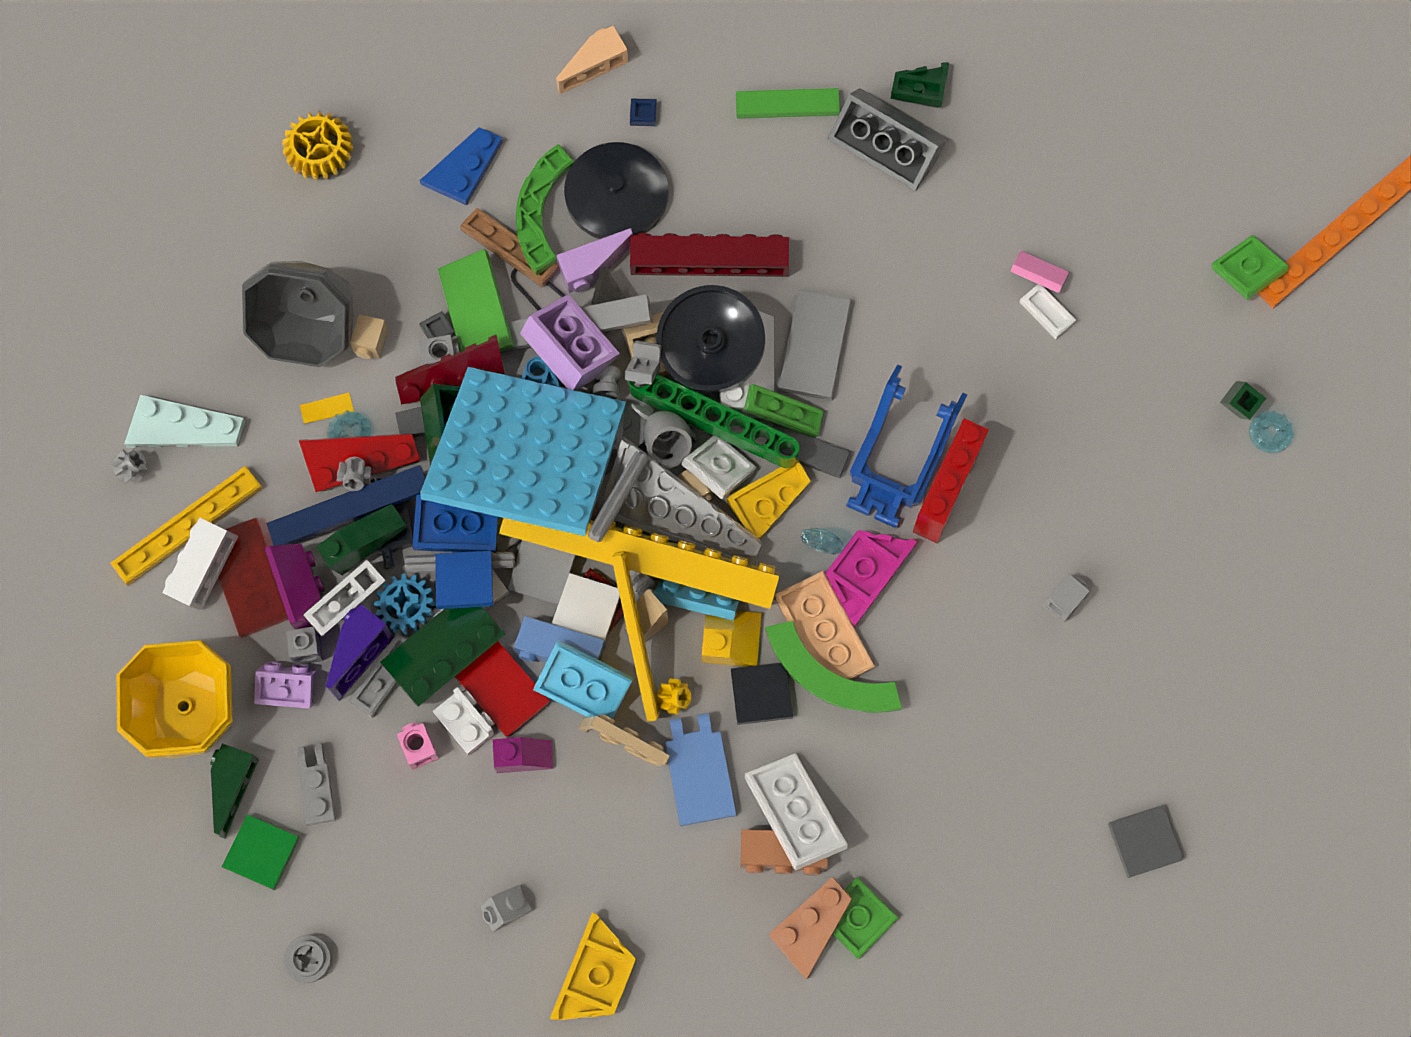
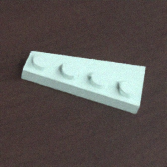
(170, 423)

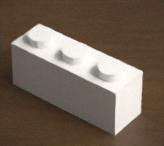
(199, 564)

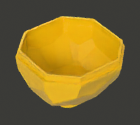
(156, 687)

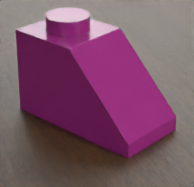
(522, 754)

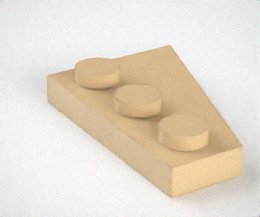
(610, 733)

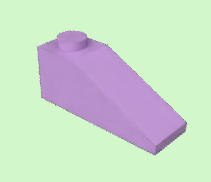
(583, 264)

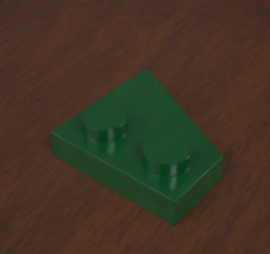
(921, 85)

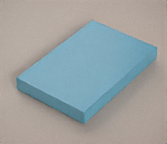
(582, 682)

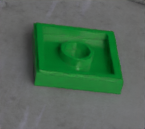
(260, 852)

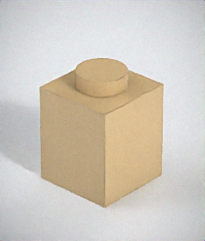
(368, 337)

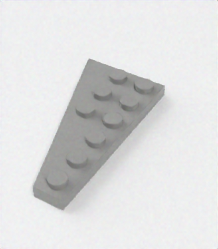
(674, 509)

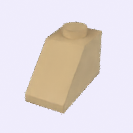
(651, 613)

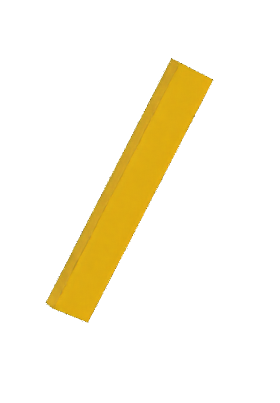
(176, 531)
(636, 636)

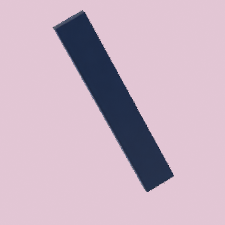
(347, 507)

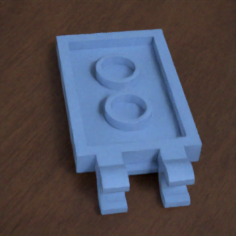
(699, 774)

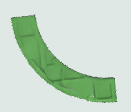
(531, 205)
(824, 683)

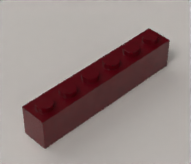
(709, 255)

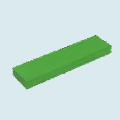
(787, 103)

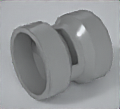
(607, 383)

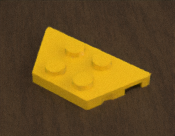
(595, 976)

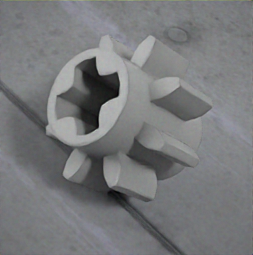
(129, 466)
(354, 473)
(641, 583)

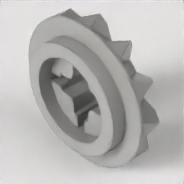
(302, 946)

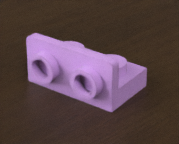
(284, 685)

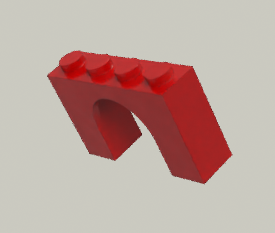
(950, 480)

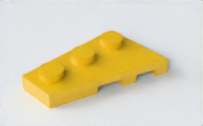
(768, 498)

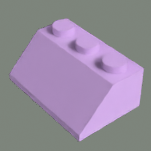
(569, 342)

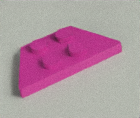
(865, 570)

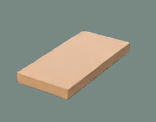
(824, 626)

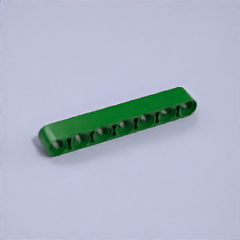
(721, 428)

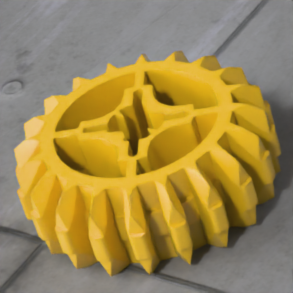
(321, 153)

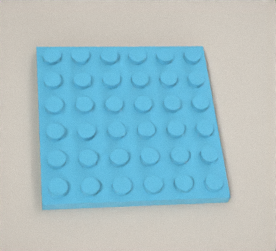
(524, 451)

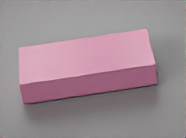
(1039, 271)

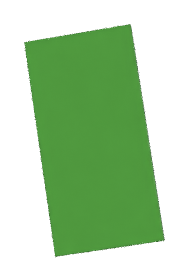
(475, 301)

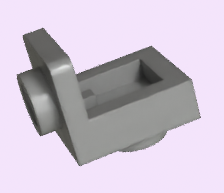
(644, 363)
(505, 907)

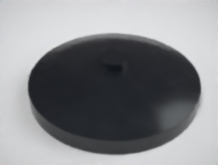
(616, 190)
(711, 338)

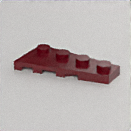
(449, 370)

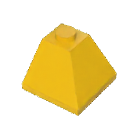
(732, 641)

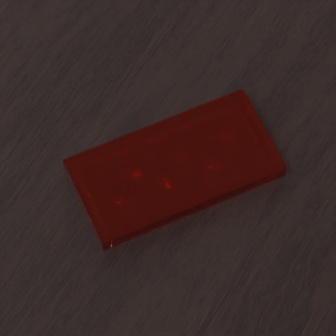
(250, 582)

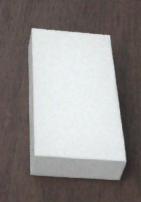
(1047, 311)

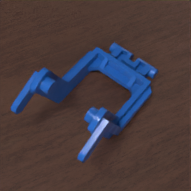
(885, 494)

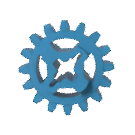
(395, 597)

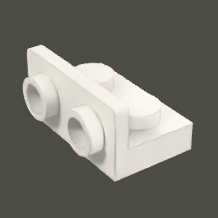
(464, 721)

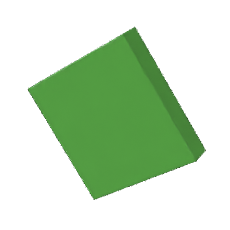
(1250, 267)
(864, 919)

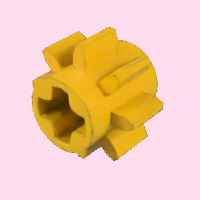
(673, 696)

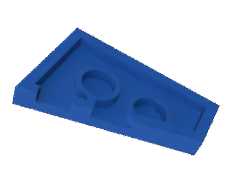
(464, 166)

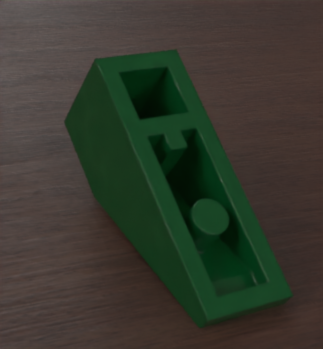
(360, 539)
(229, 780)

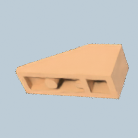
(596, 57)

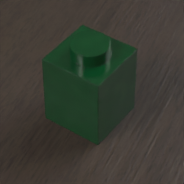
(1243, 400)

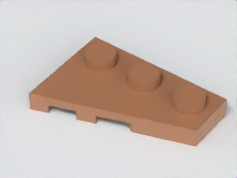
(811, 925)

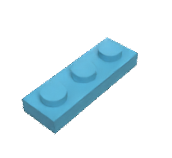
(696, 599)

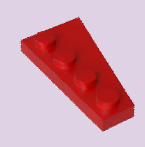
(378, 452)

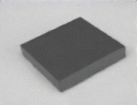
(1145, 841)

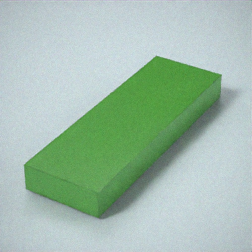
(783, 410)

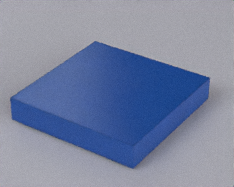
(464, 579)

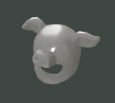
(666, 434)

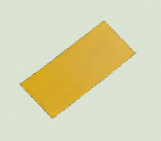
(326, 408)

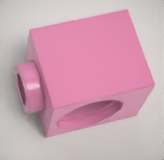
(418, 757)

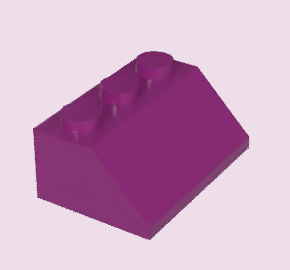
(295, 581)

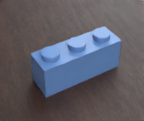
(538, 639)

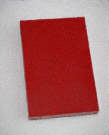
(502, 689)

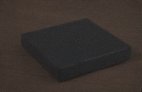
(761, 693)

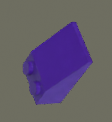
(358, 645)

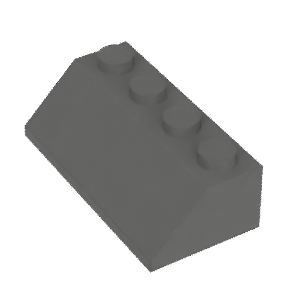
(887, 138)

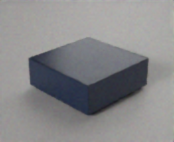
(643, 112)

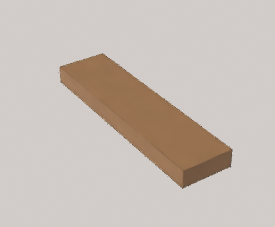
(503, 244)

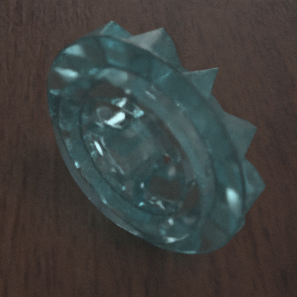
(361, 424)
(1262, 438)
(822, 540)

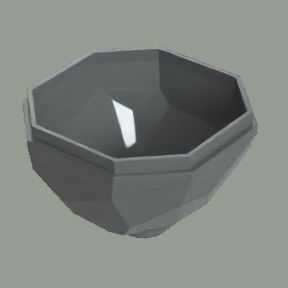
(297, 325)

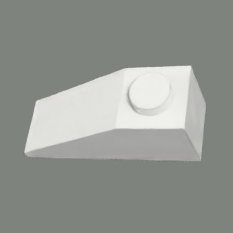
(344, 597)

